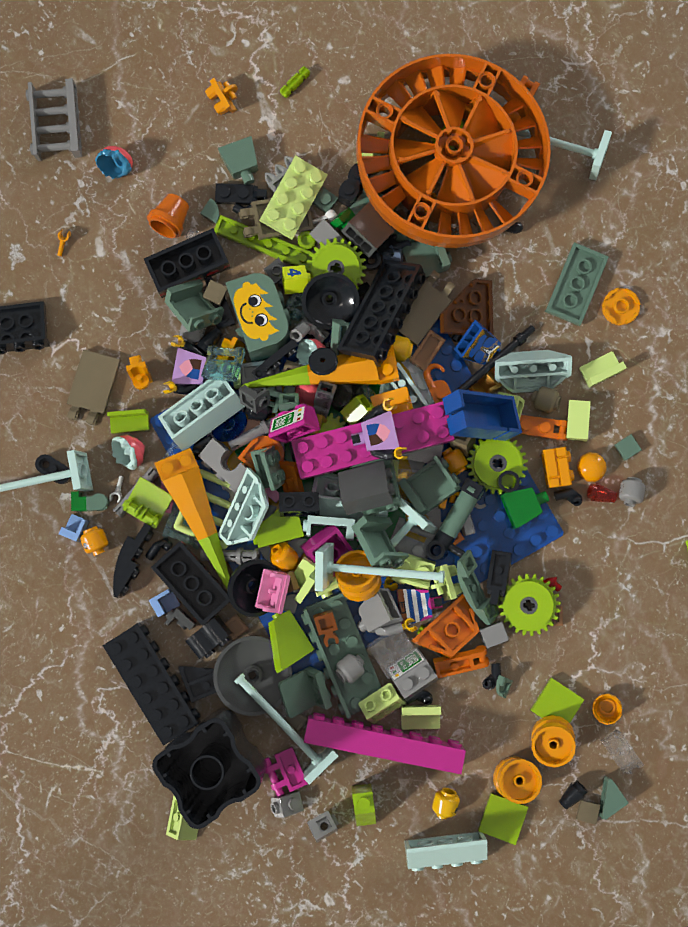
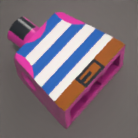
(416, 604)

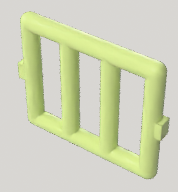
(178, 525)

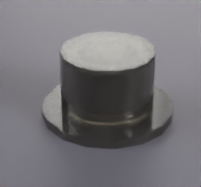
(344, 394)

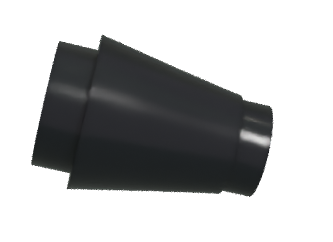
(210, 338)
(573, 794)

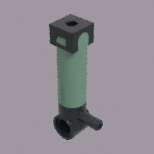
(455, 520)

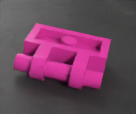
(290, 769)

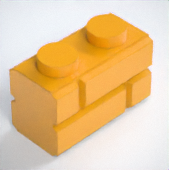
(556, 467)

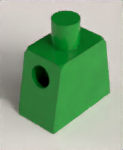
(523, 505)

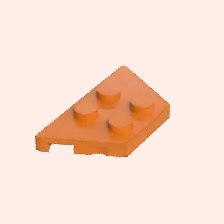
(450, 629)

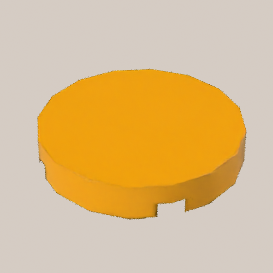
(621, 306)

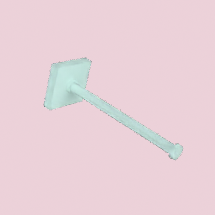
(597, 154)
(78, 471)
(413, 519)
(325, 567)
(319, 761)

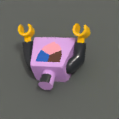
(187, 368)
(380, 433)

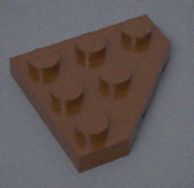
(472, 304)

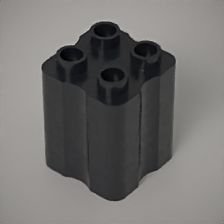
(210, 768)

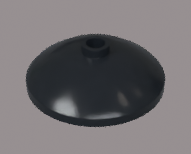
(343, 303)
(240, 594)

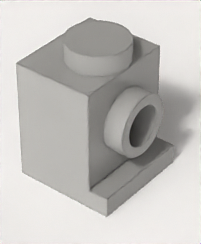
(315, 824)

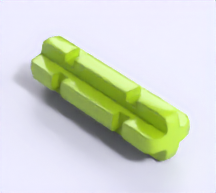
(294, 82)

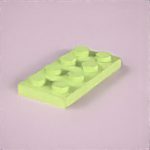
(293, 197)

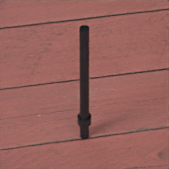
(518, 340)

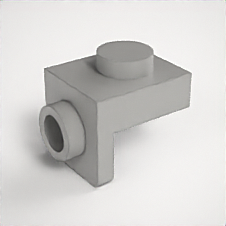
(287, 804)

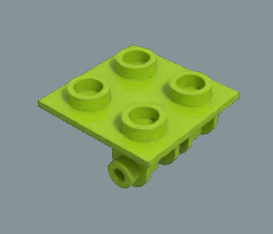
(147, 502)

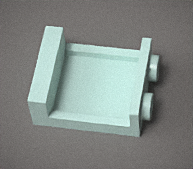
(324, 521)

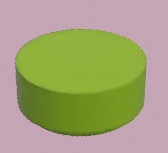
(306, 241)

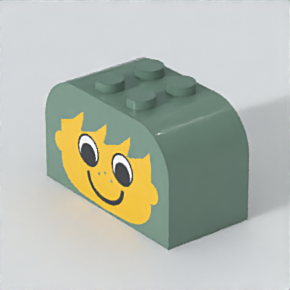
(260, 314)

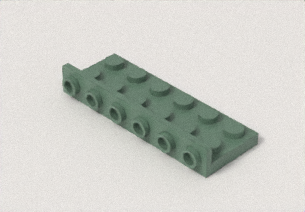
(349, 643)

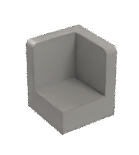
(493, 634)

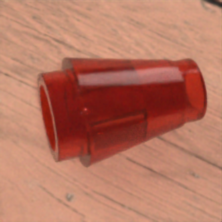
(600, 493)

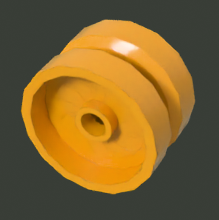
(357, 586)
(553, 741)
(529, 780)

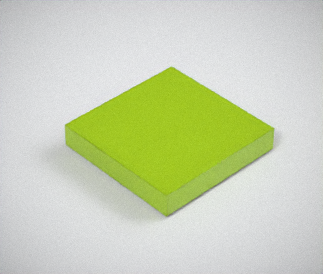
(557, 701)
(502, 819)

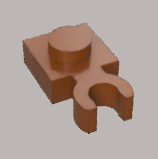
(326, 625)

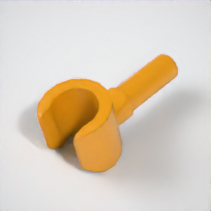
(62, 241)

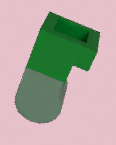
(97, 502)

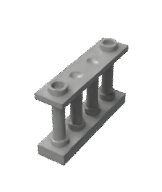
(71, 127)

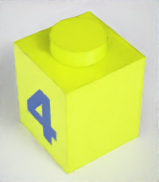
(294, 279)

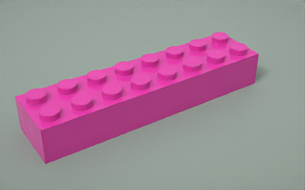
(335, 450)
(385, 744)

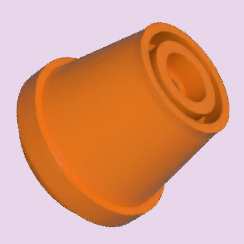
(169, 216)

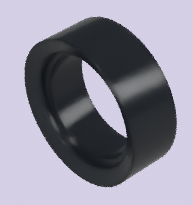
(500, 483)

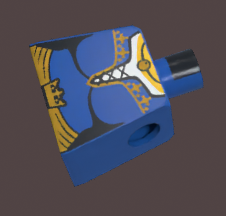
(478, 344)

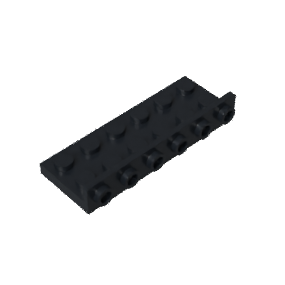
(383, 311)
(23, 327)
(152, 683)

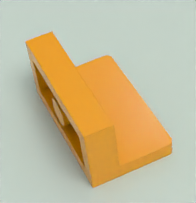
(401, 399)

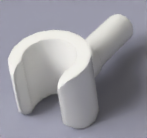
(330, 215)
(117, 490)

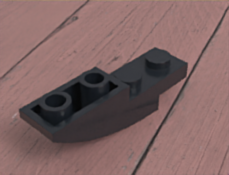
(126, 567)

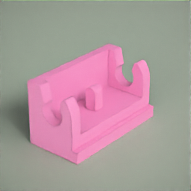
(272, 591)

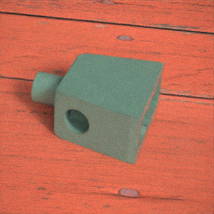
(240, 159)

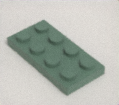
(576, 284)

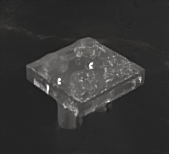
(393, 653)

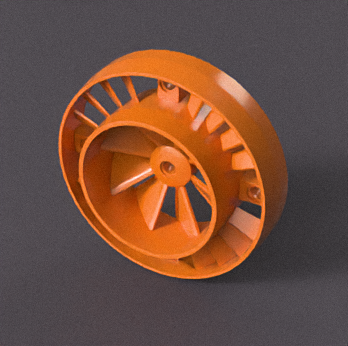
(484, 153)

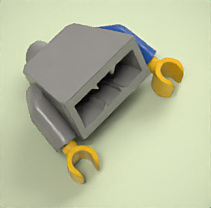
(381, 613)

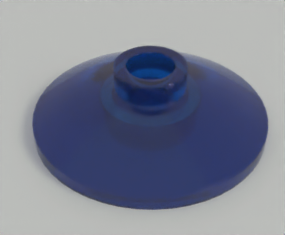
(231, 427)

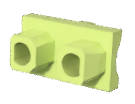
(447, 588)

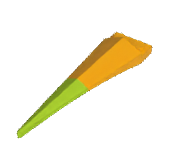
(348, 371)
(185, 485)

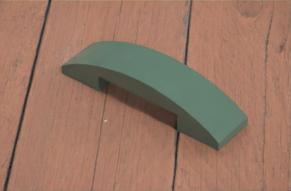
(472, 589)

